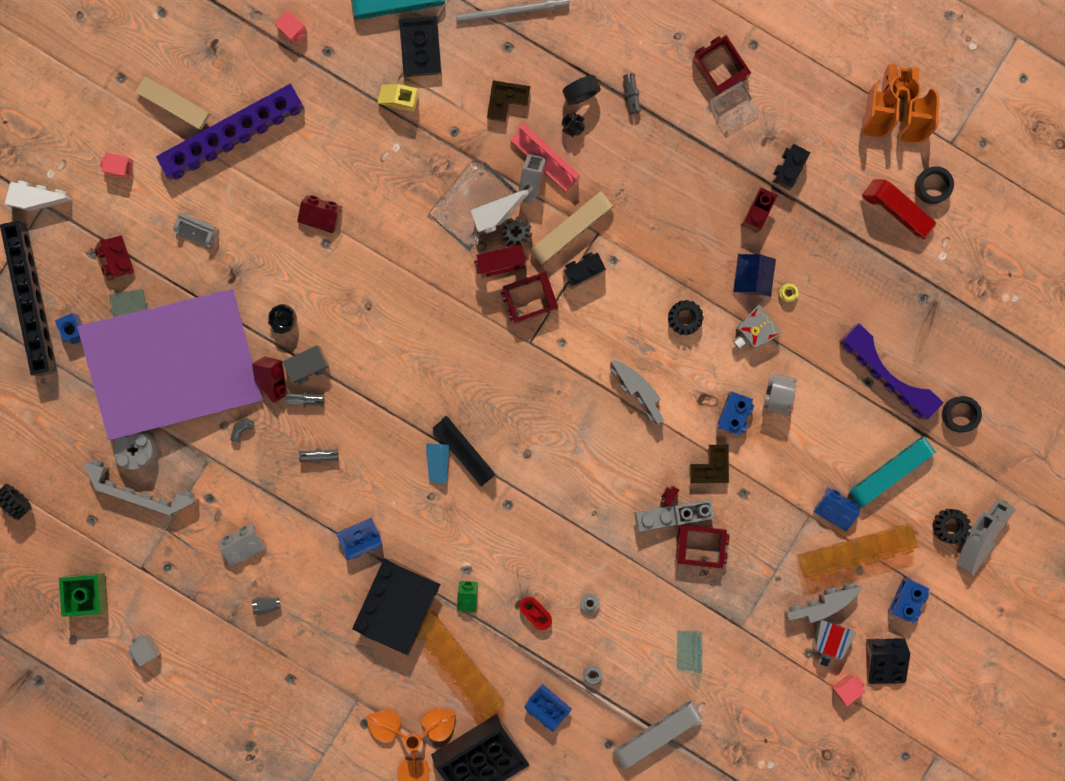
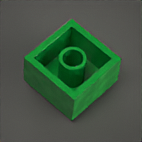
(82, 594)

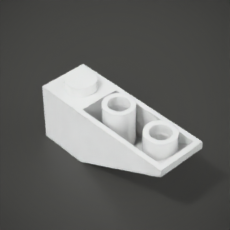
(29, 198)

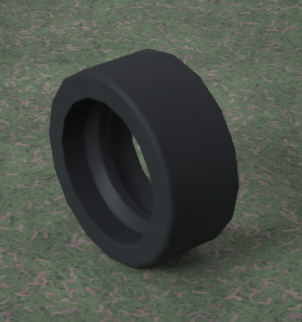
(581, 89)
(944, 174)
(976, 410)

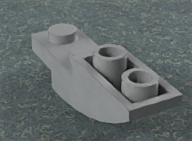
(634, 382)
(674, 515)
(982, 534)
(831, 602)

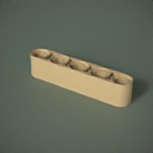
(571, 228)

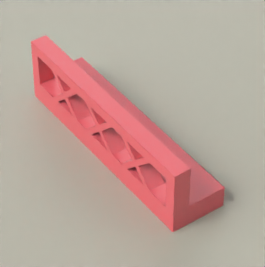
(555, 166)

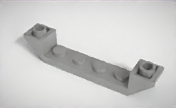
(98, 473)

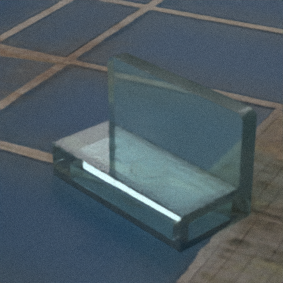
(689, 651)

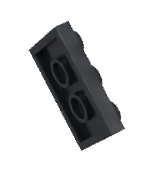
(420, 46)

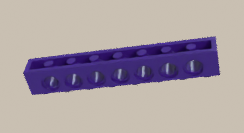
(169, 158)

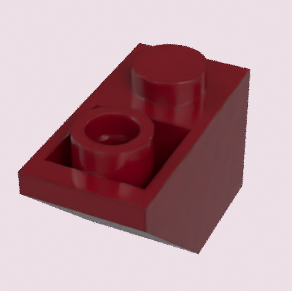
(759, 210)
(270, 377)

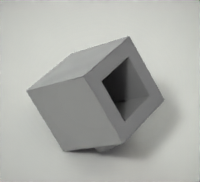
(143, 649)

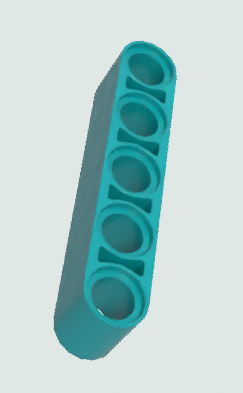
(374, 8)
(892, 471)

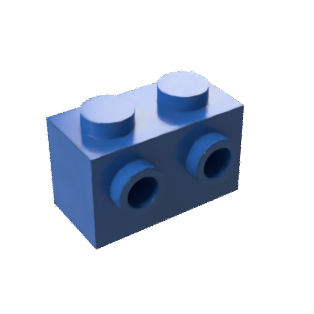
(735, 413)
(909, 600)

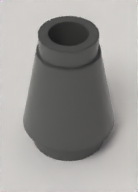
(265, 605)

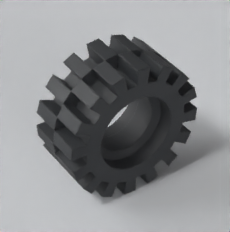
(689, 306)
(13, 502)
(962, 531)

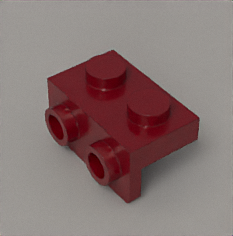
(319, 213)
(113, 257)

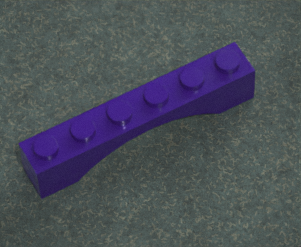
(861, 344)

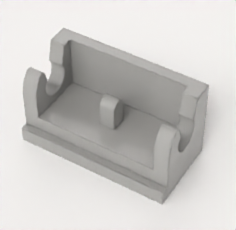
(195, 230)

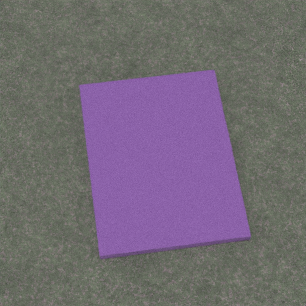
(169, 363)

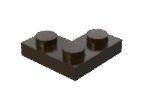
(504, 94)
(718, 468)

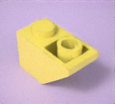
(398, 96)

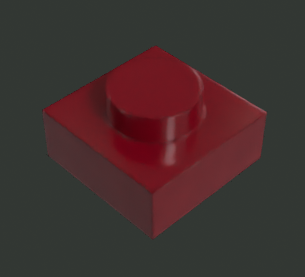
(669, 495)

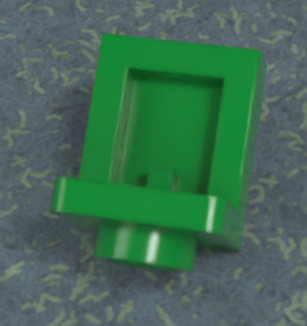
(467, 596)

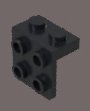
(888, 661)

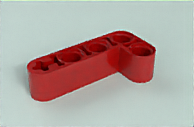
(900, 207)

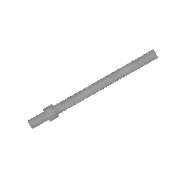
(549, 5)

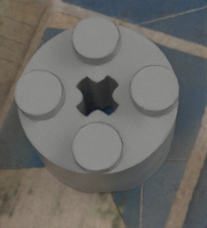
(781, 394)
(128, 458)

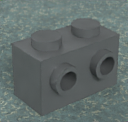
(306, 364)

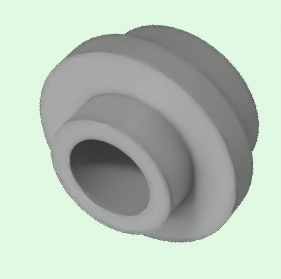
(589, 596)
(592, 681)

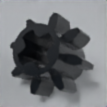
(573, 124)

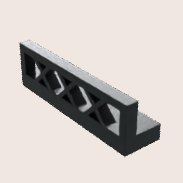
(464, 451)

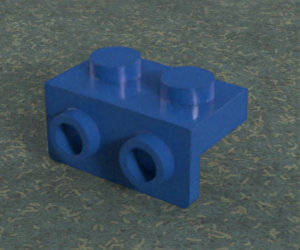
(837, 509)
(360, 538)
(547, 707)

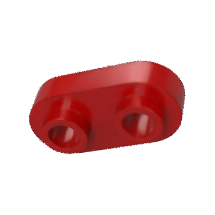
(535, 613)

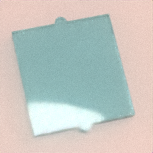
(127, 302)

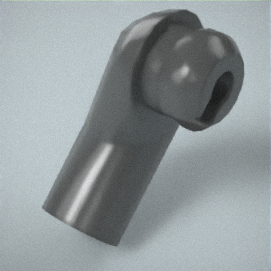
(239, 427)

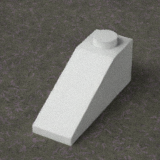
(496, 212)

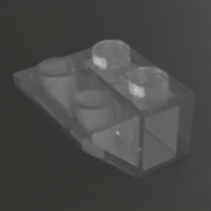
(733, 109)

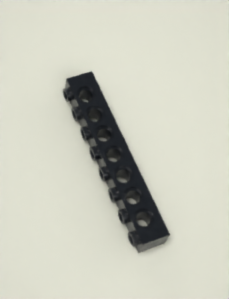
(28, 298)

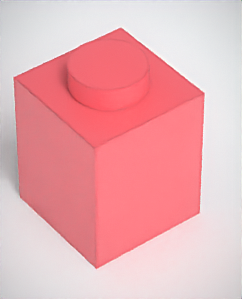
(291, 27)
(116, 165)
(849, 689)

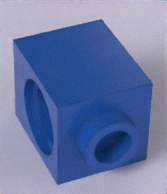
(63, 326)

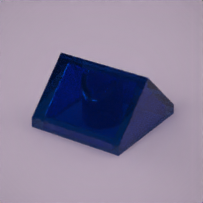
(754, 274)

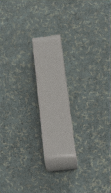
(657, 735)

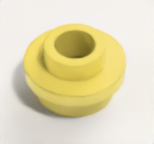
(792, 288)

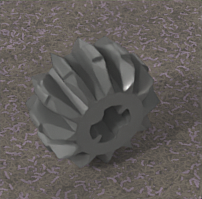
(511, 228)

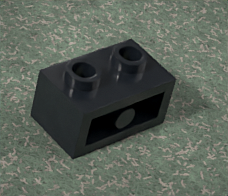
(791, 167)
(585, 270)

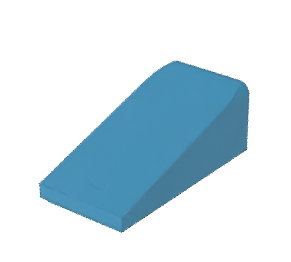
(437, 462)

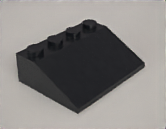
(396, 606)
(481, 754)

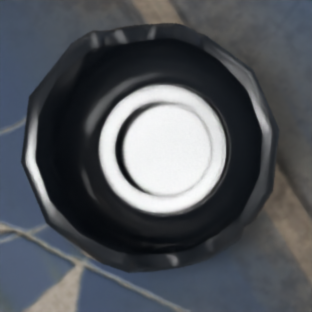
(282, 319)

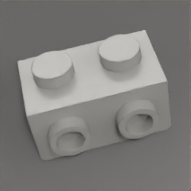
(241, 545)

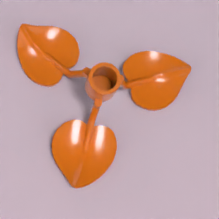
(438, 725)

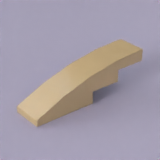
(172, 103)

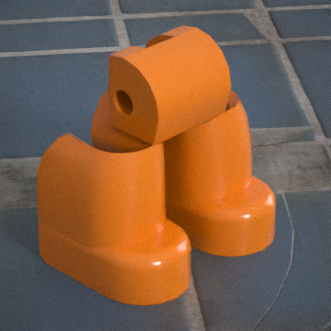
(882, 108)

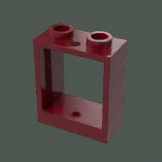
(717, 43)
(500, 261)
(543, 277)
(682, 543)

